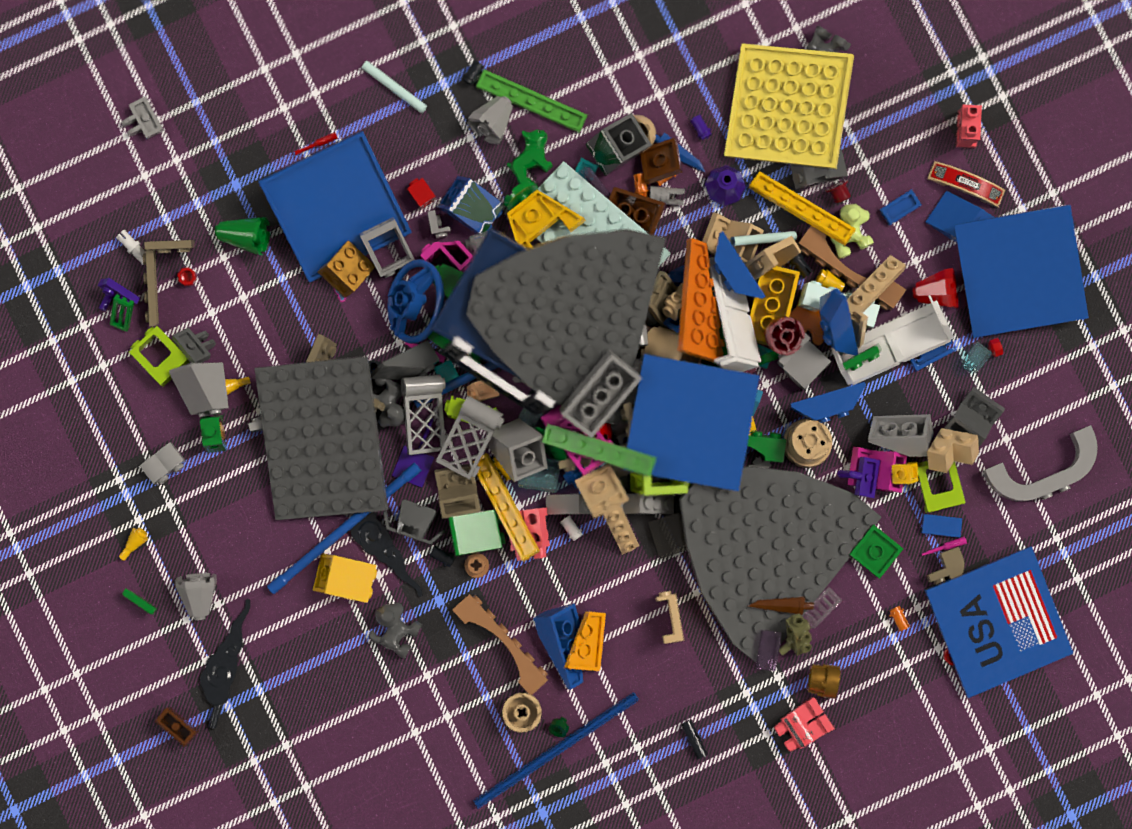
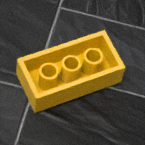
(779, 291)

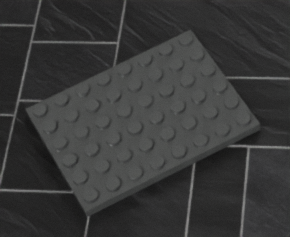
(321, 438)

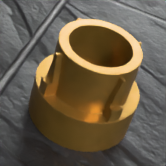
(824, 680)

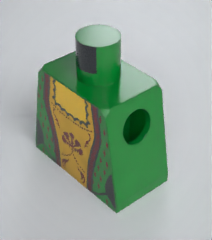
(213, 433)

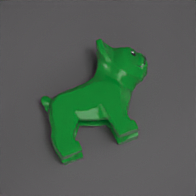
(532, 155)

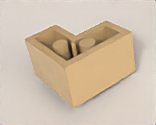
(952, 447)

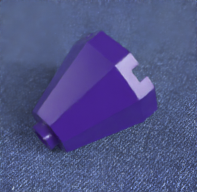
(723, 192)

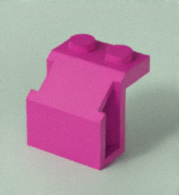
(431, 252)
(887, 459)

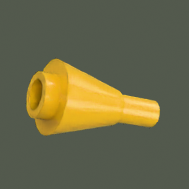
(233, 384)
(135, 540)

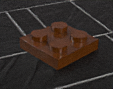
(661, 161)

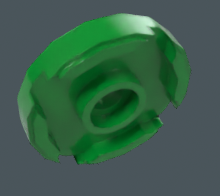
(520, 193)

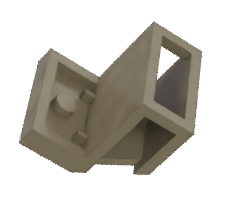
(456, 492)

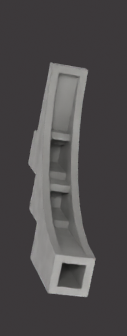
(636, 505)

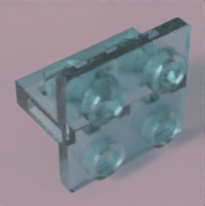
(544, 480)

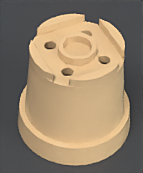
(664, 344)
(796, 448)

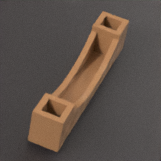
(815, 244)
(530, 676)

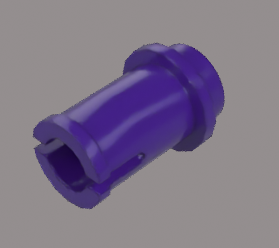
(701, 127)

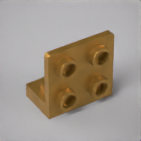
(347, 269)

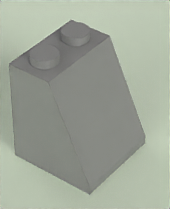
(202, 387)
(518, 449)

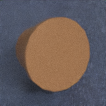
(476, 565)

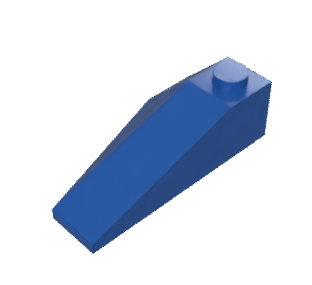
(557, 632)

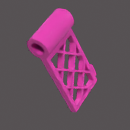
(555, 418)

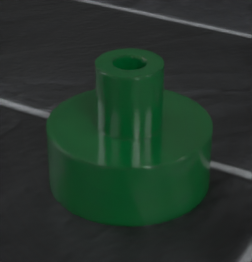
(559, 727)

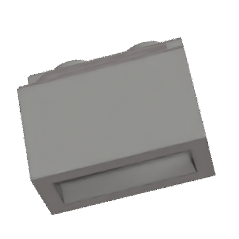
(804, 364)

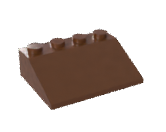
(641, 209)

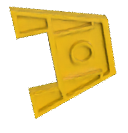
(538, 214)

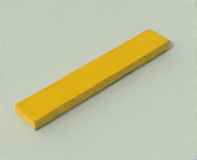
(802, 208)
(506, 508)

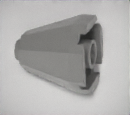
(491, 119)
(197, 593)

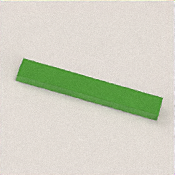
(532, 101)
(599, 450)

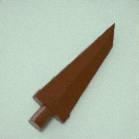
(789, 605)

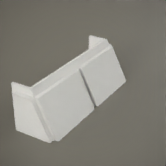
(736, 326)
(900, 342)

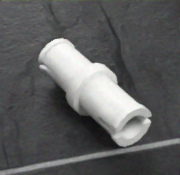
(132, 245)

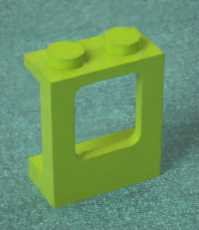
(175, 360)
(642, 485)
(943, 500)

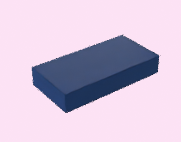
(900, 207)
(941, 525)

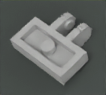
(145, 117)

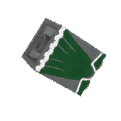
(618, 144)

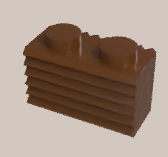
(177, 726)

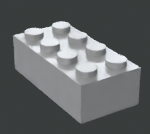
(600, 393)

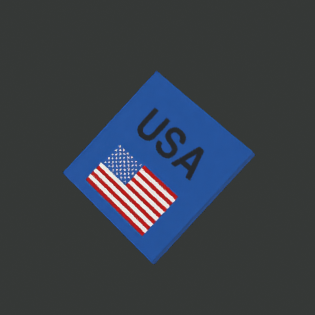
(999, 621)

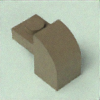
(952, 563)

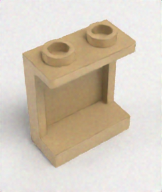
(773, 256)
(674, 616)

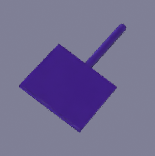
(422, 460)

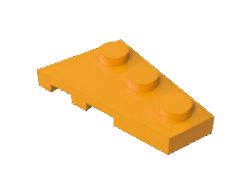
(588, 643)

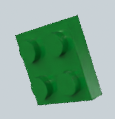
(856, 361)
(876, 551)

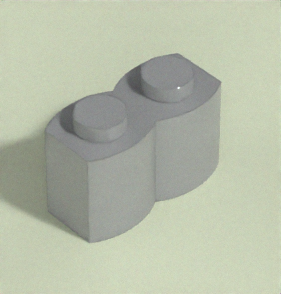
(163, 463)

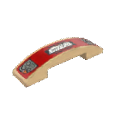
(967, 183)

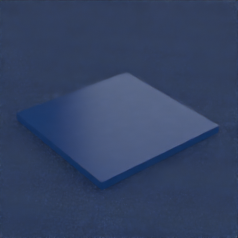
(332, 201)
(1021, 271)
(693, 421)

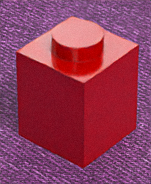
(421, 193)

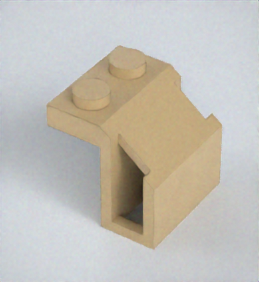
(731, 228)

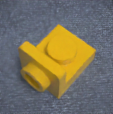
(905, 473)

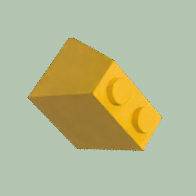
(345, 577)

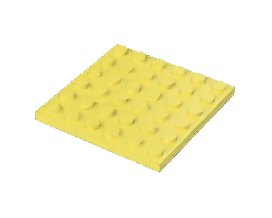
(789, 105)

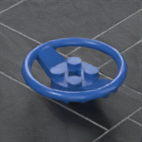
(407, 298)

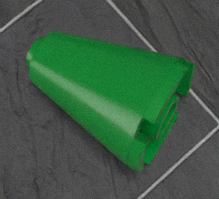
(245, 234)

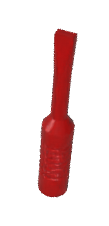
(319, 142)

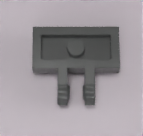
(191, 345)

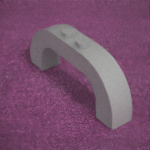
(1086, 453)

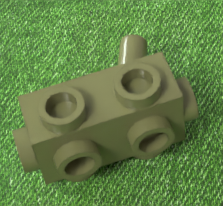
(797, 635)

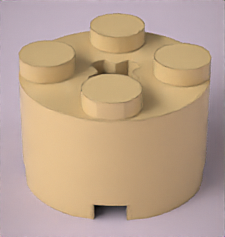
(523, 723)

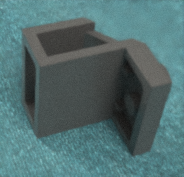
(807, 175)
(975, 415)

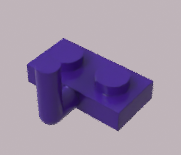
(112, 288)
(866, 477)

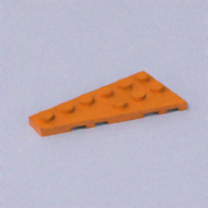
(699, 309)

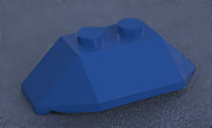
(734, 269)
(837, 322)
(829, 404)

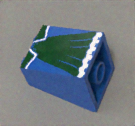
(471, 205)

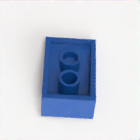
(953, 211)

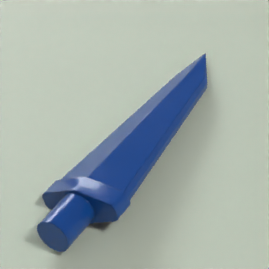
(685, 156)

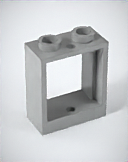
(378, 230)

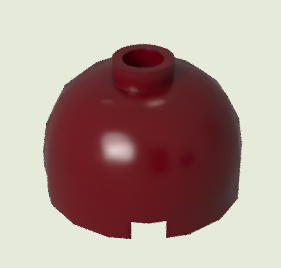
(784, 335)

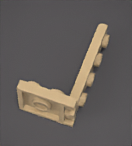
(869, 292)
(604, 496)

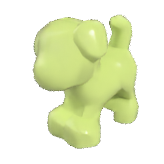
(855, 217)

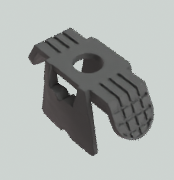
(414, 521)

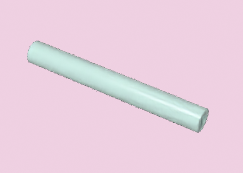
(394, 87)
(761, 238)

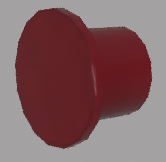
(839, 191)

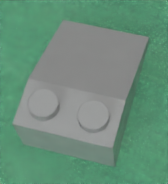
(902, 433)

